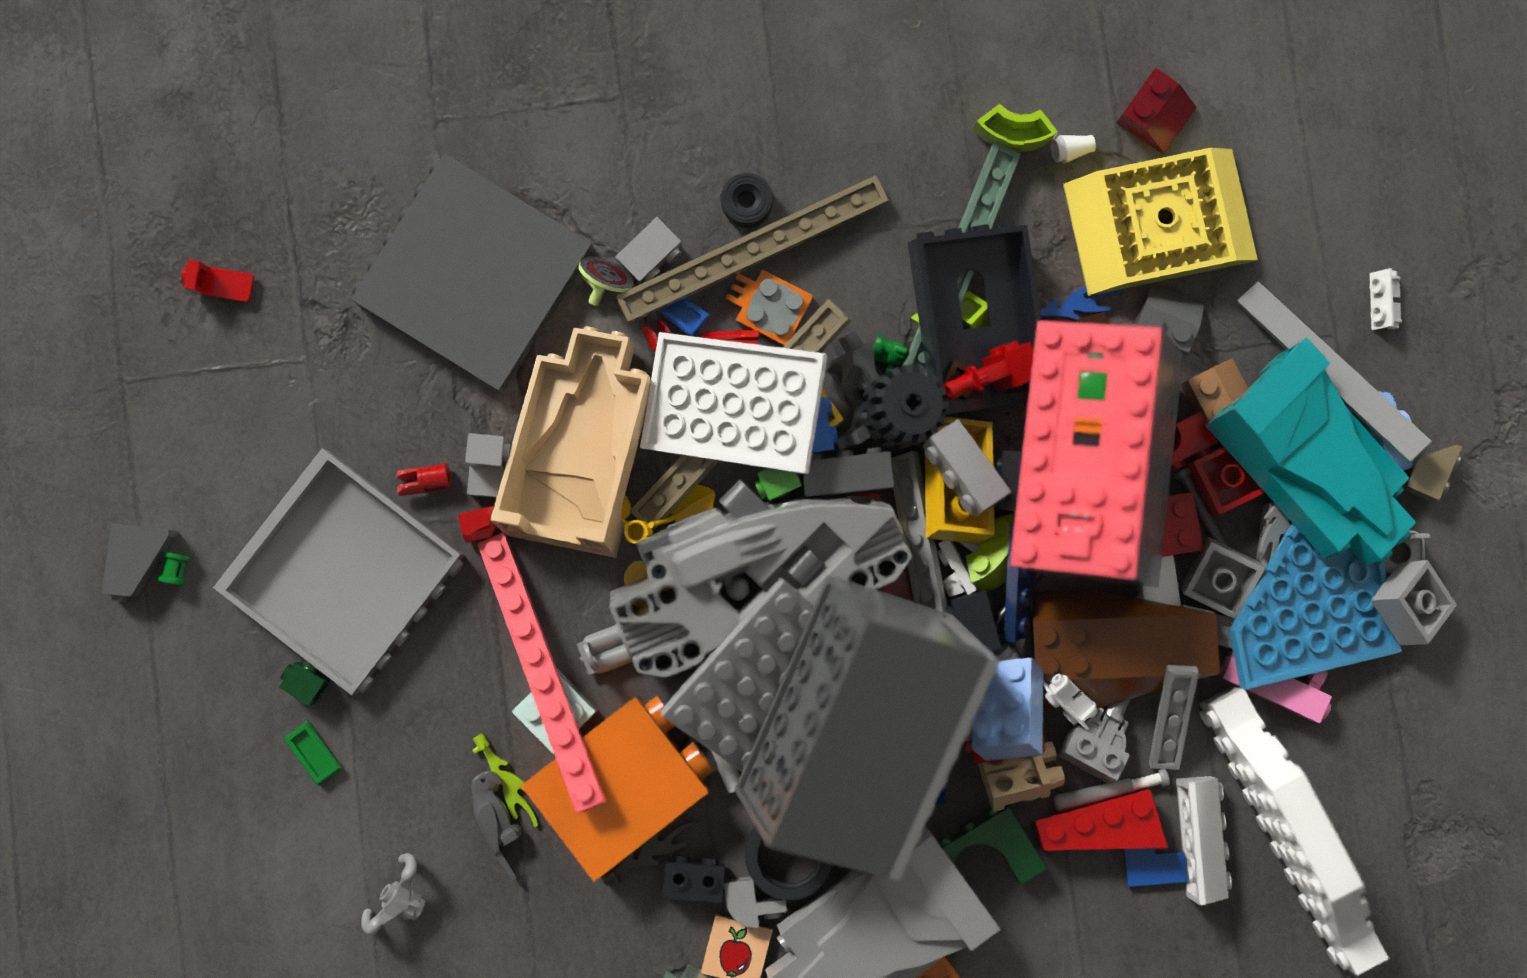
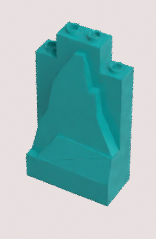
(1316, 458)

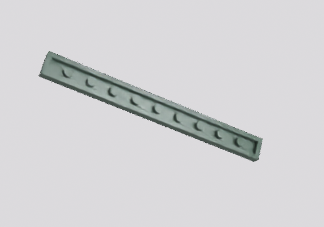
(980, 211)

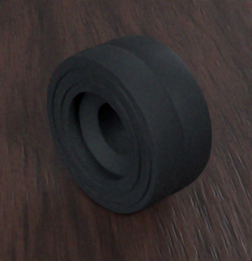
(742, 184)

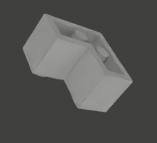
(487, 463)

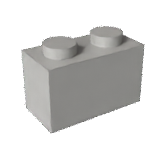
(649, 252)

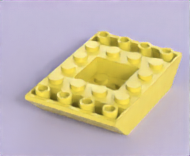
(1120, 229)

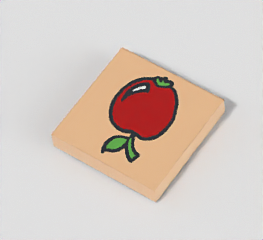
(735, 949)

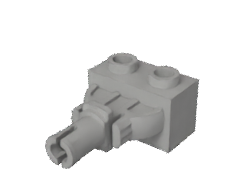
(1100, 747)

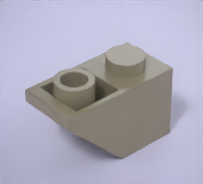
(1431, 472)

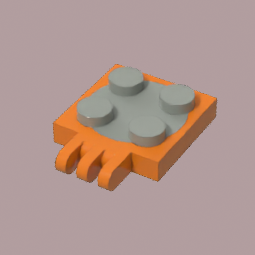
(770, 306)

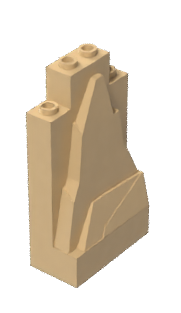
(575, 446)

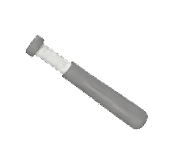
(1095, 794)

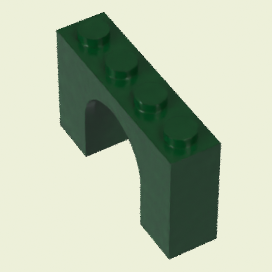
(1005, 834)

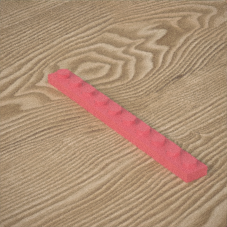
(541, 674)

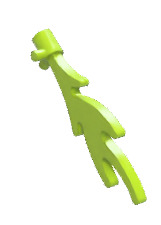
(510, 781)

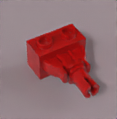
(1004, 368)

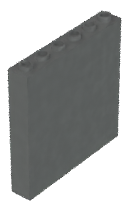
(472, 272)

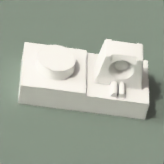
(960, 579)

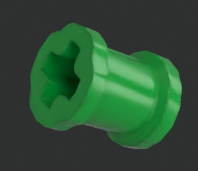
(173, 568)

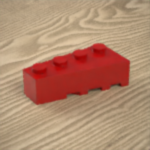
(1109, 824)

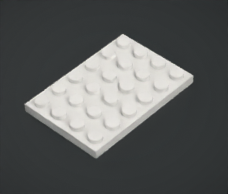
(734, 402)

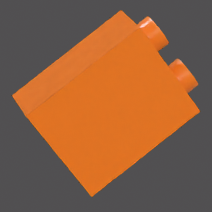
(642, 779)

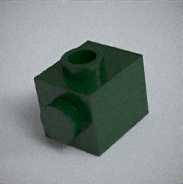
(304, 682)

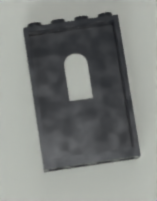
(1008, 275)

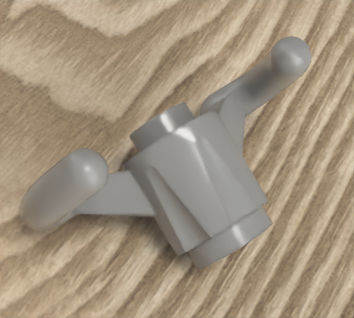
(396, 899)

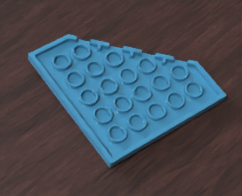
(1309, 615)

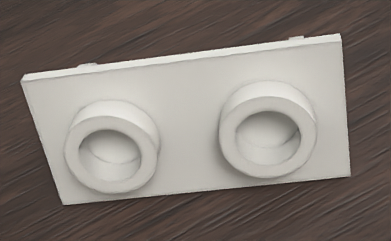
(1383, 288)
(1076, 709)

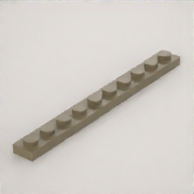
(751, 249)
(690, 470)

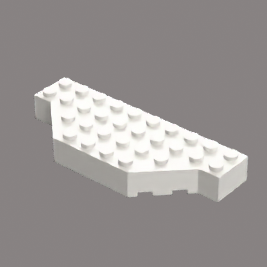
(1298, 830)

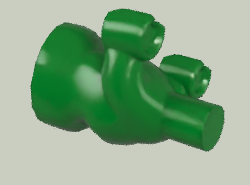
(889, 352)

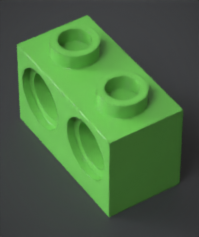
(776, 484)

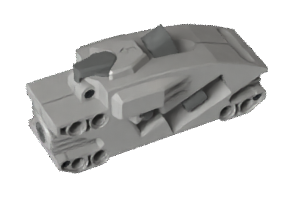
(769, 541)

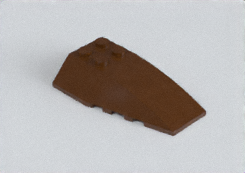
(1119, 643)

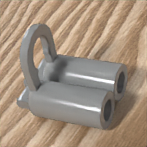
(603, 651)

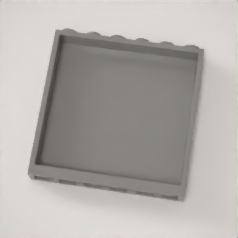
(340, 572)

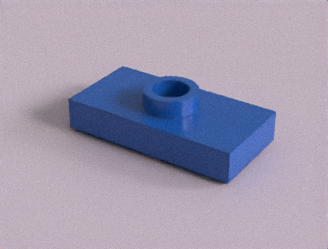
(685, 316)

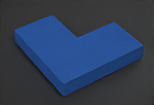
(1152, 868)

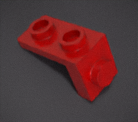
(217, 282)

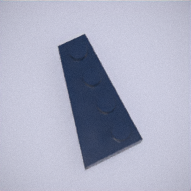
(1018, 598)

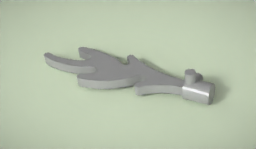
(1276, 527)

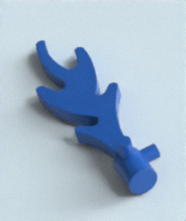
(1078, 303)

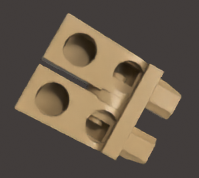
(1020, 778)

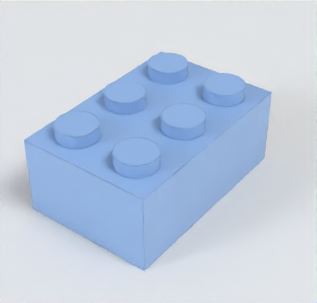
(1012, 712)

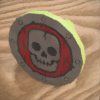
(604, 275)

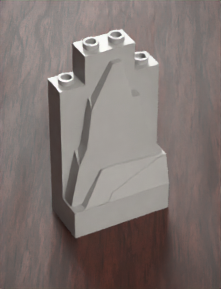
(884, 925)

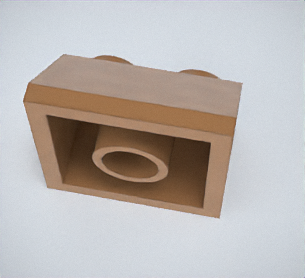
(1214, 388)

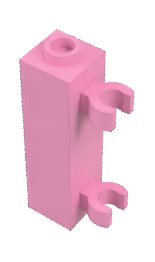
(1288, 694)

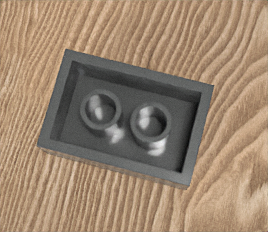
(849, 473)

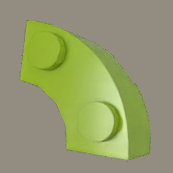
(1015, 131)
(989, 562)

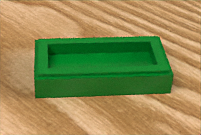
(313, 753)

